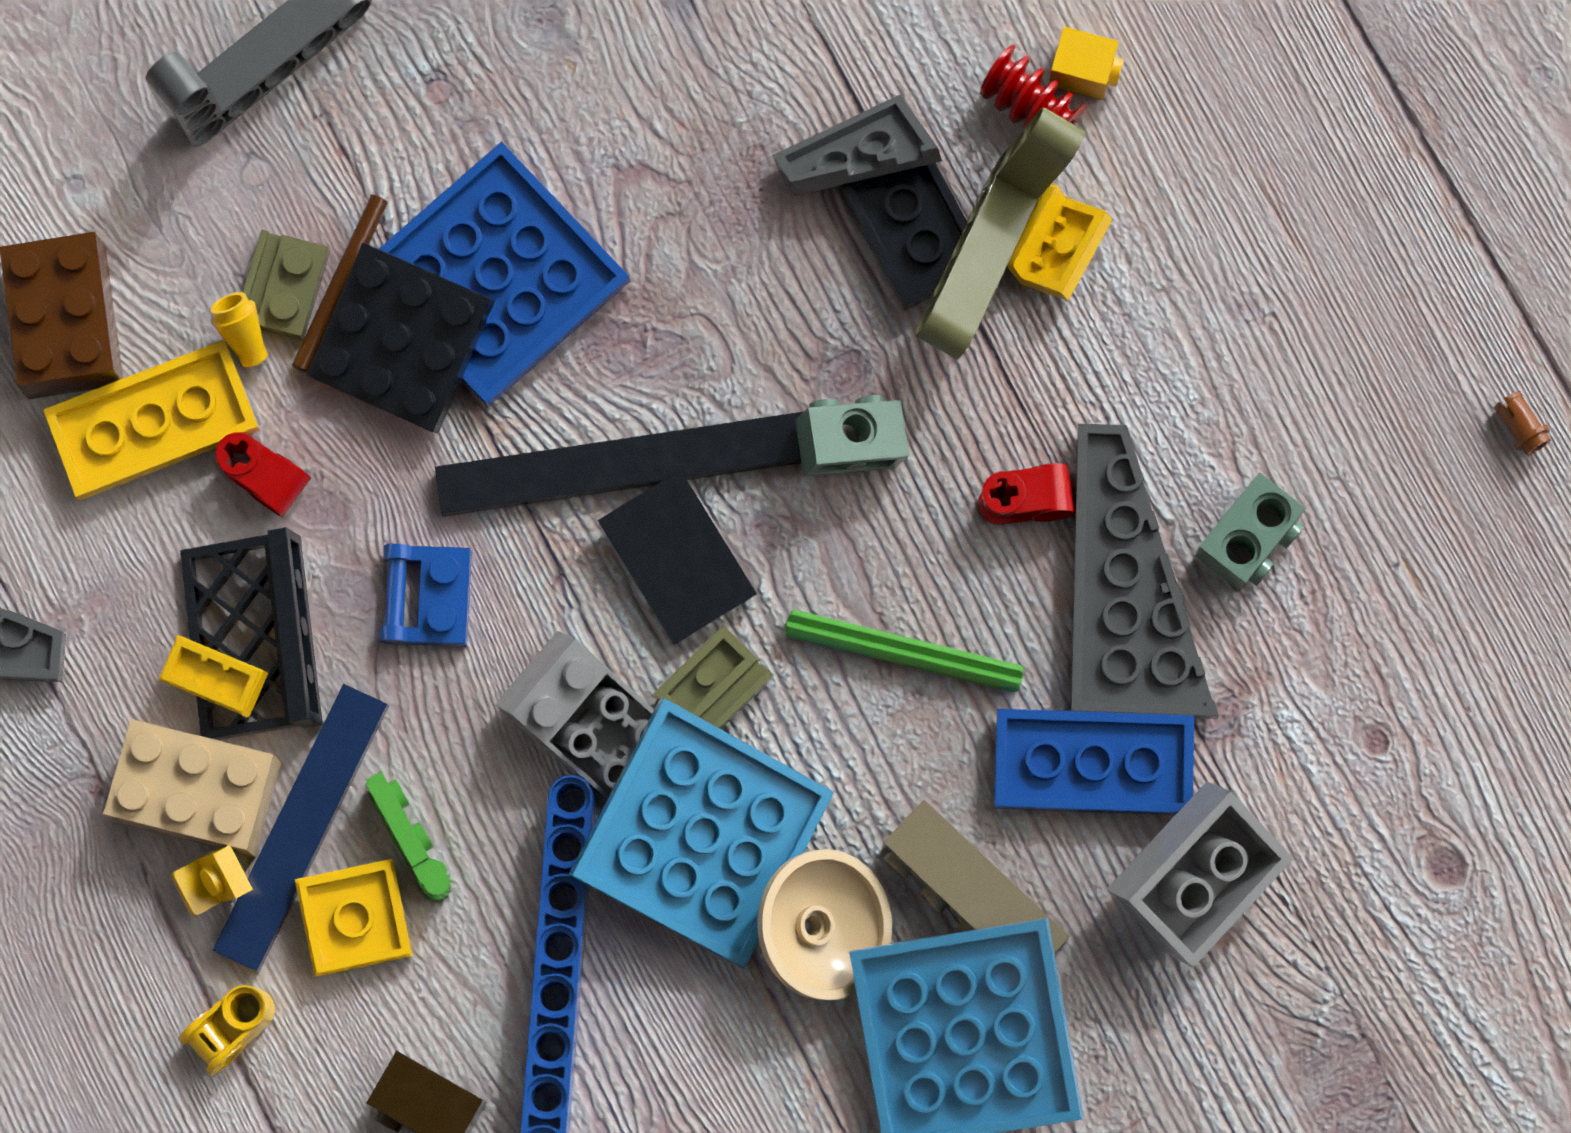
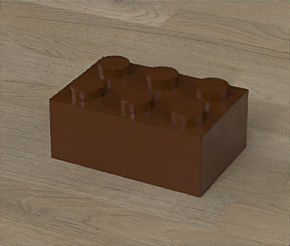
(61, 315)

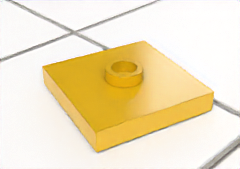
(353, 917)

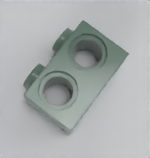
(1243, 527)

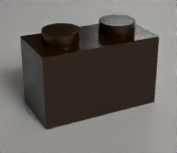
(422, 1100)

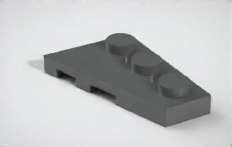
(859, 148)
(30, 649)

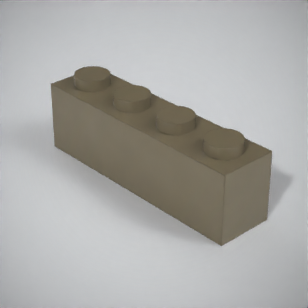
(958, 875)

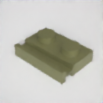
(285, 282)
(716, 679)

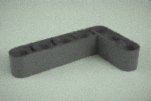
(250, 68)

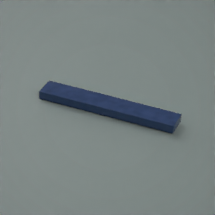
(301, 827)

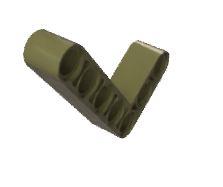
(994, 230)

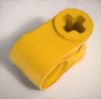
(226, 1028)

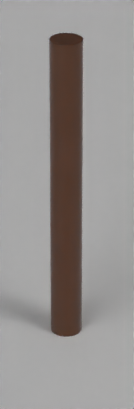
(363, 233)

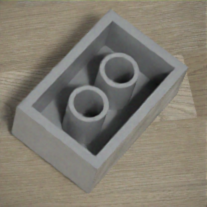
(1200, 873)

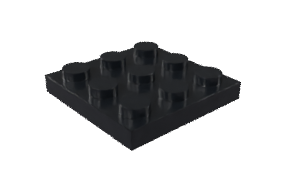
(400, 337)

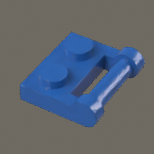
(442, 595)

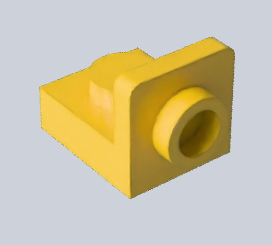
(211, 880)

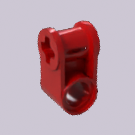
(267, 475)
(1034, 495)

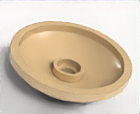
(845, 914)

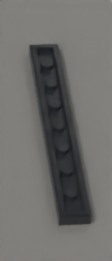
(617, 464)

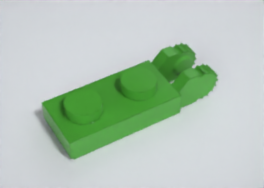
(409, 839)

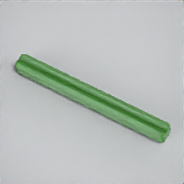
(904, 651)

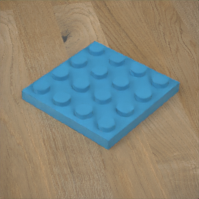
(699, 831)
(967, 1031)

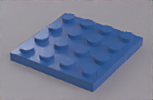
(521, 248)

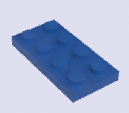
(1093, 761)

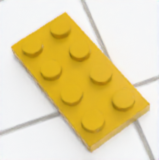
(150, 420)

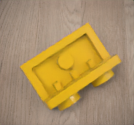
(1057, 243)

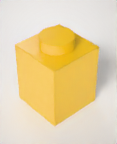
(1086, 63)

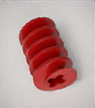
(1024, 90)

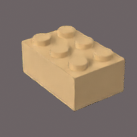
(192, 787)

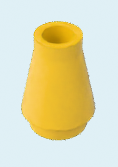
(240, 328)

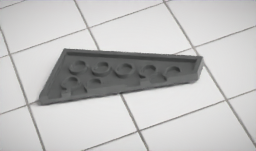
(1127, 611)

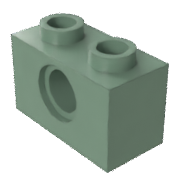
(827, 449)

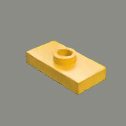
(213, 676)

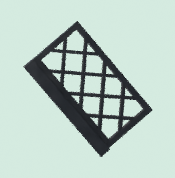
(288, 617)

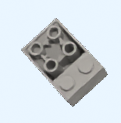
(577, 711)

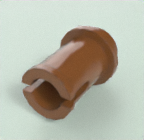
(1523, 424)

